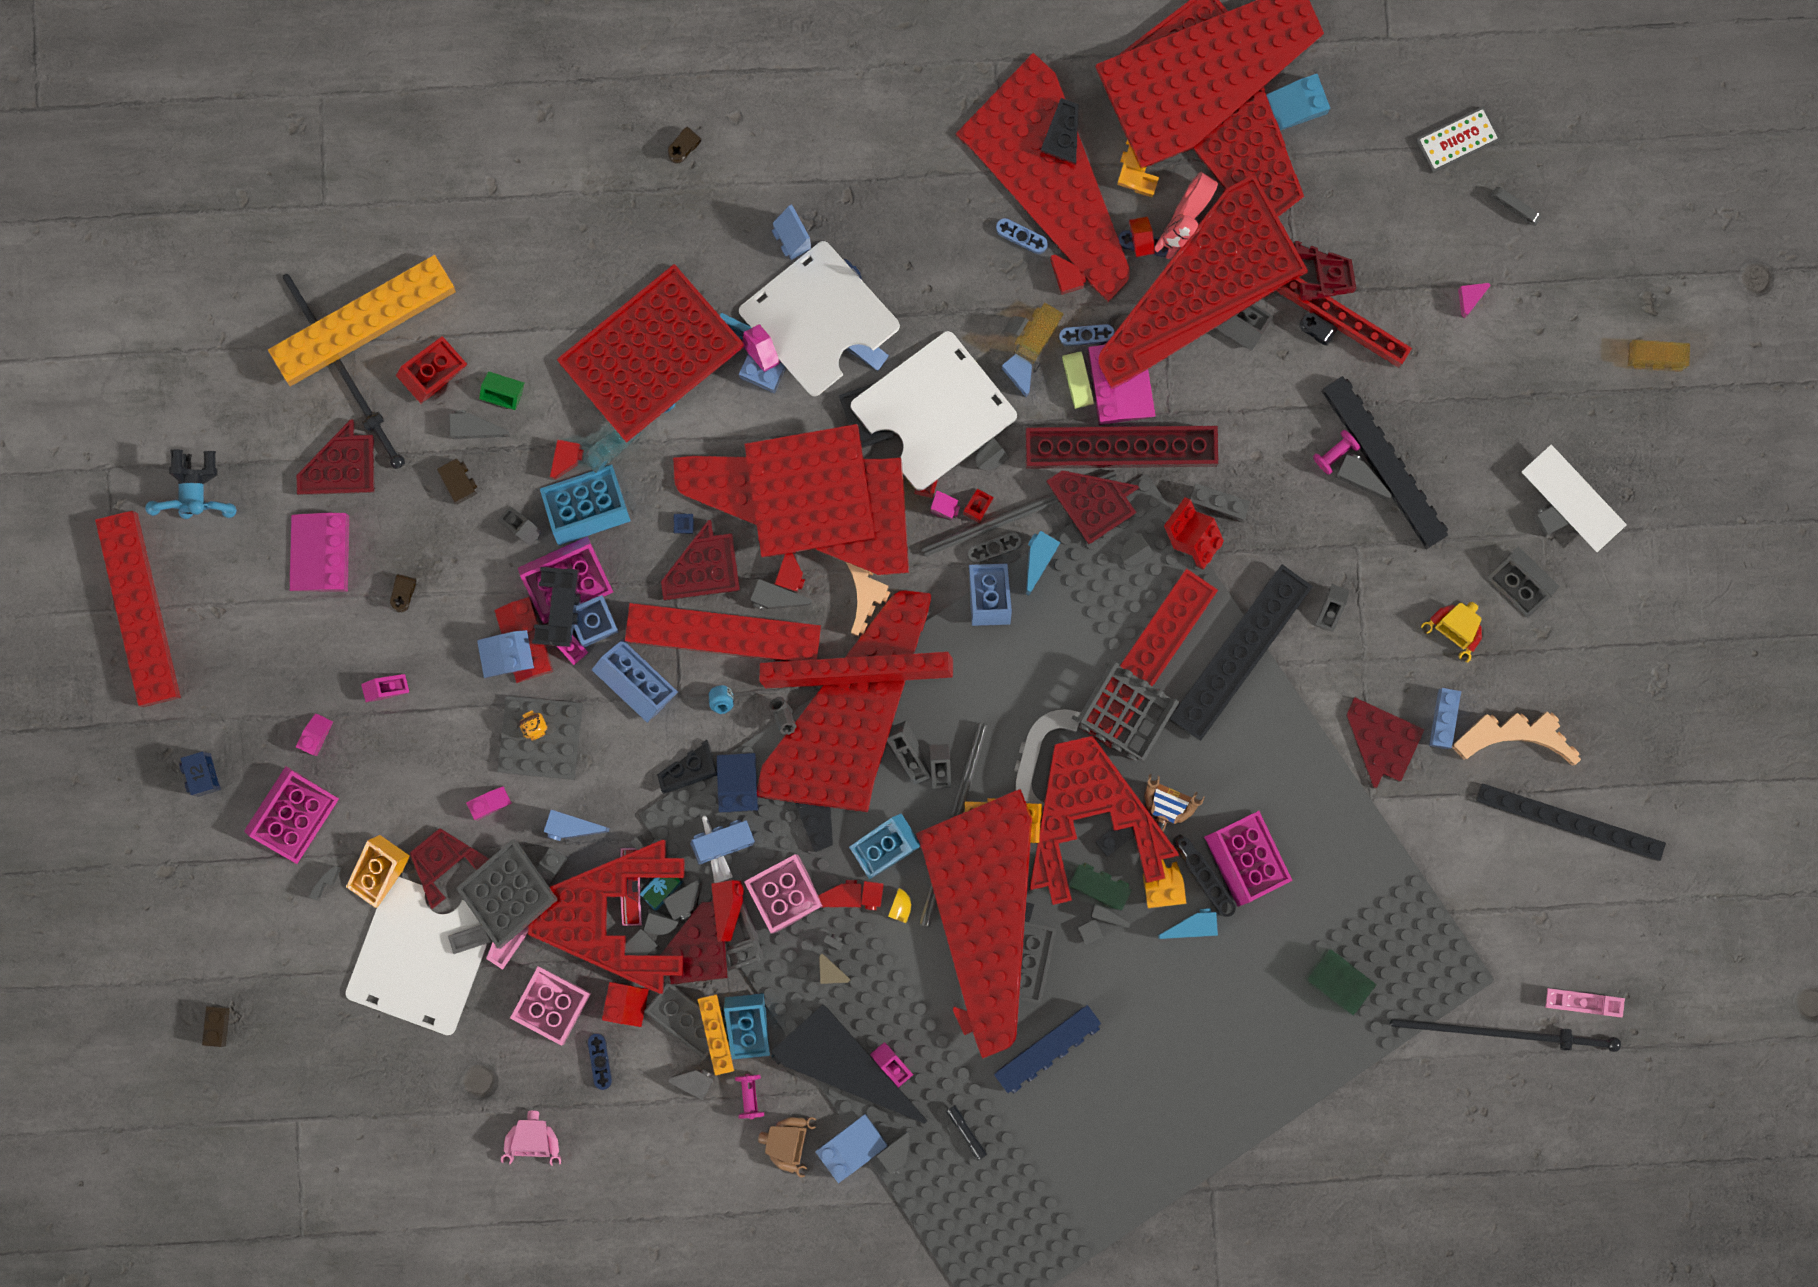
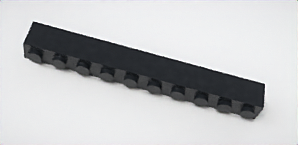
(1384, 462)

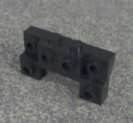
(562, 609)

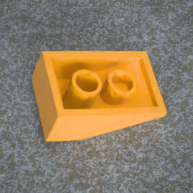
(377, 870)

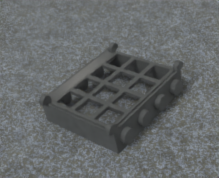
(1139, 686)

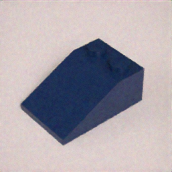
(737, 783)

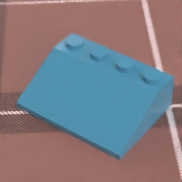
(584, 505)

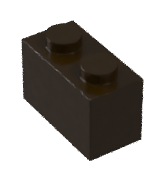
(457, 481)
(215, 1026)

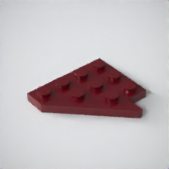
(340, 466)
(1092, 502)
(703, 568)
(1383, 740)
(697, 942)

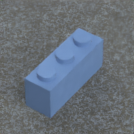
(1445, 718)
(722, 841)

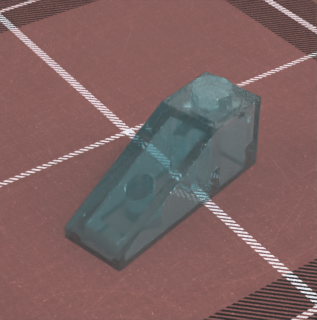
(606, 450)

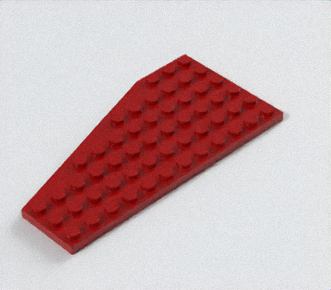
(1199, 76)
(1249, 138)

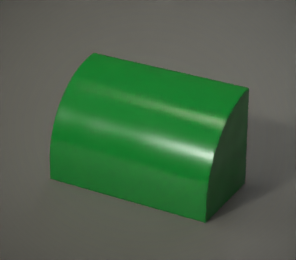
(501, 390)

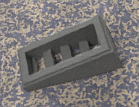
(1103, 914)

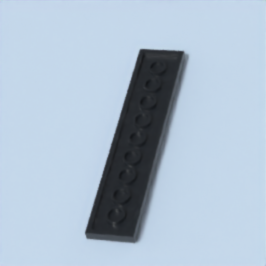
(1241, 652)

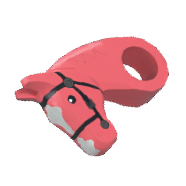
(1183, 221)

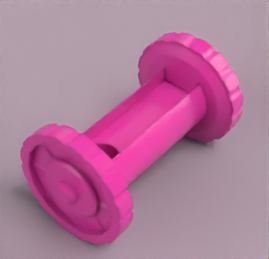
(1336, 452)
(749, 1096)

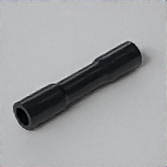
(972, 1142)

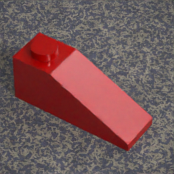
(842, 895)
(727, 905)

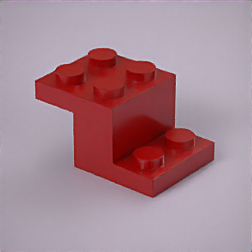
(1194, 533)

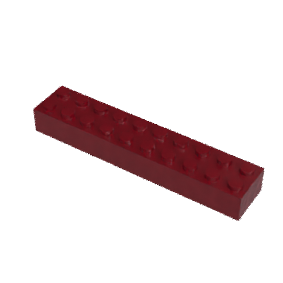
(1121, 447)

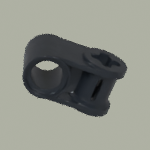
(1320, 329)

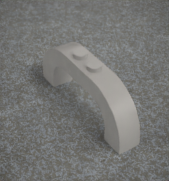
(1030, 748)

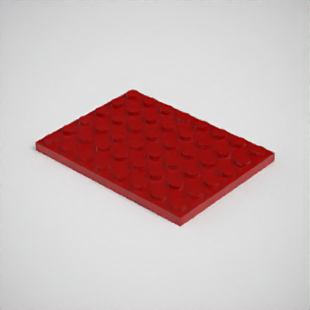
(650, 353)

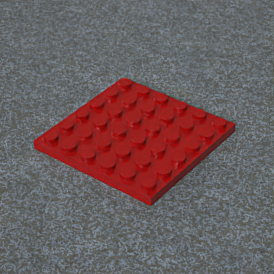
(809, 491)

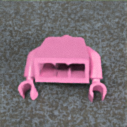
(531, 1139)

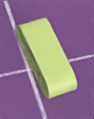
(1077, 379)

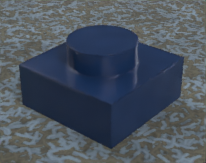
(683, 523)

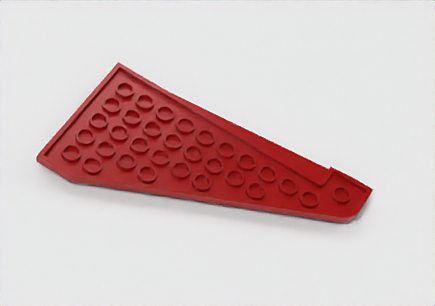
(1055, 193)
(1220, 271)
(727, 487)
(846, 726)
(981, 892)

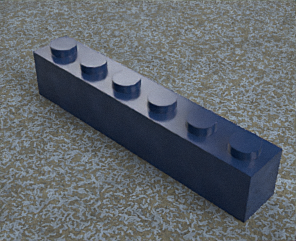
(1047, 1049)

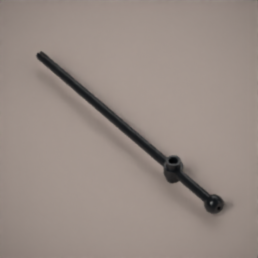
(372, 421)
(1565, 1038)

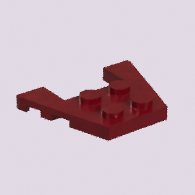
(1333, 274)
(439, 855)

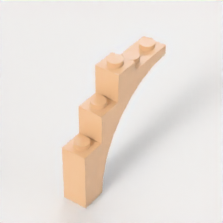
(868, 592)
(1516, 728)

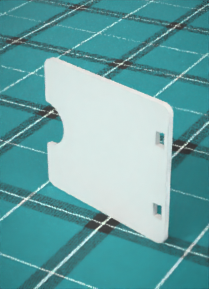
(817, 315)
(936, 408)
(412, 962)

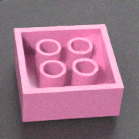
(783, 893)
(550, 1005)

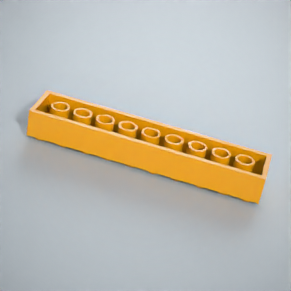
(362, 320)

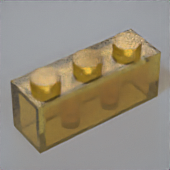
(1038, 332)
(1659, 355)

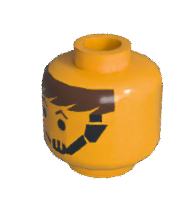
(533, 725)

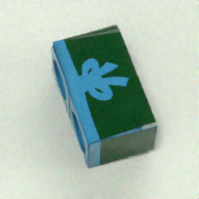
(658, 890)

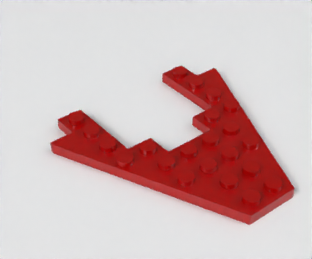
(1084, 785)
(580, 916)

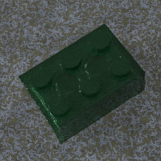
(1100, 886)
(1340, 982)

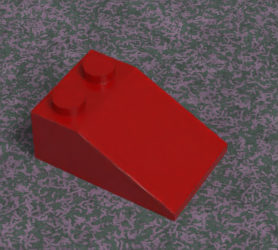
(431, 369)

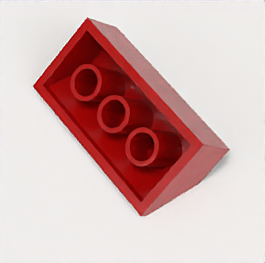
(519, 617)

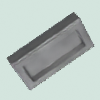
(468, 939)

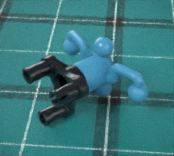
(191, 487)

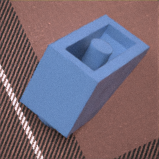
(1019, 372)

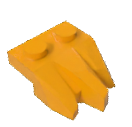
(1166, 891)

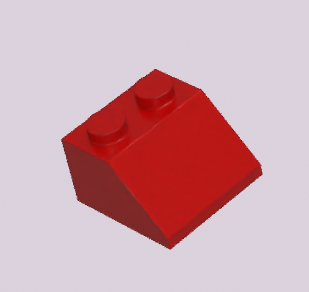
(625, 1004)

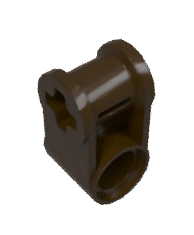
(685, 143)
(403, 589)

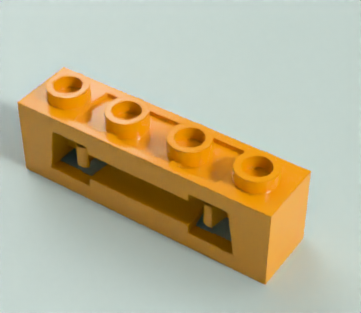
(715, 1034)

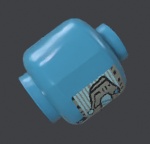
(721, 699)

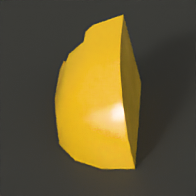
(901, 906)

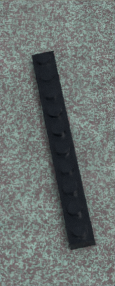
(1570, 822)

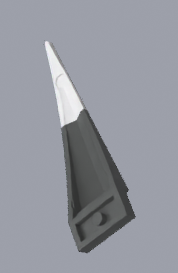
(744, 945)

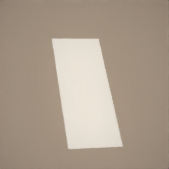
(1574, 498)

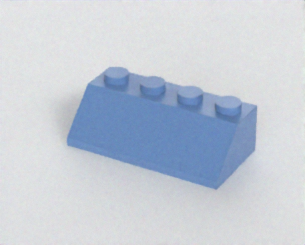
(634, 680)

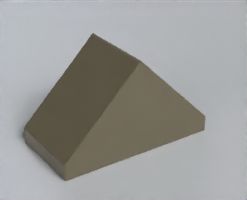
(830, 972)

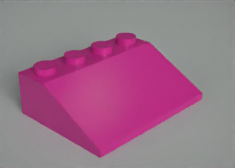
(1124, 403)
(319, 552)
(578, 556)
(291, 815)
(1248, 858)

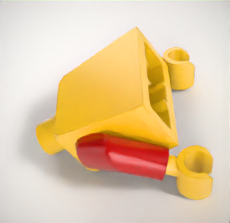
(1459, 625)

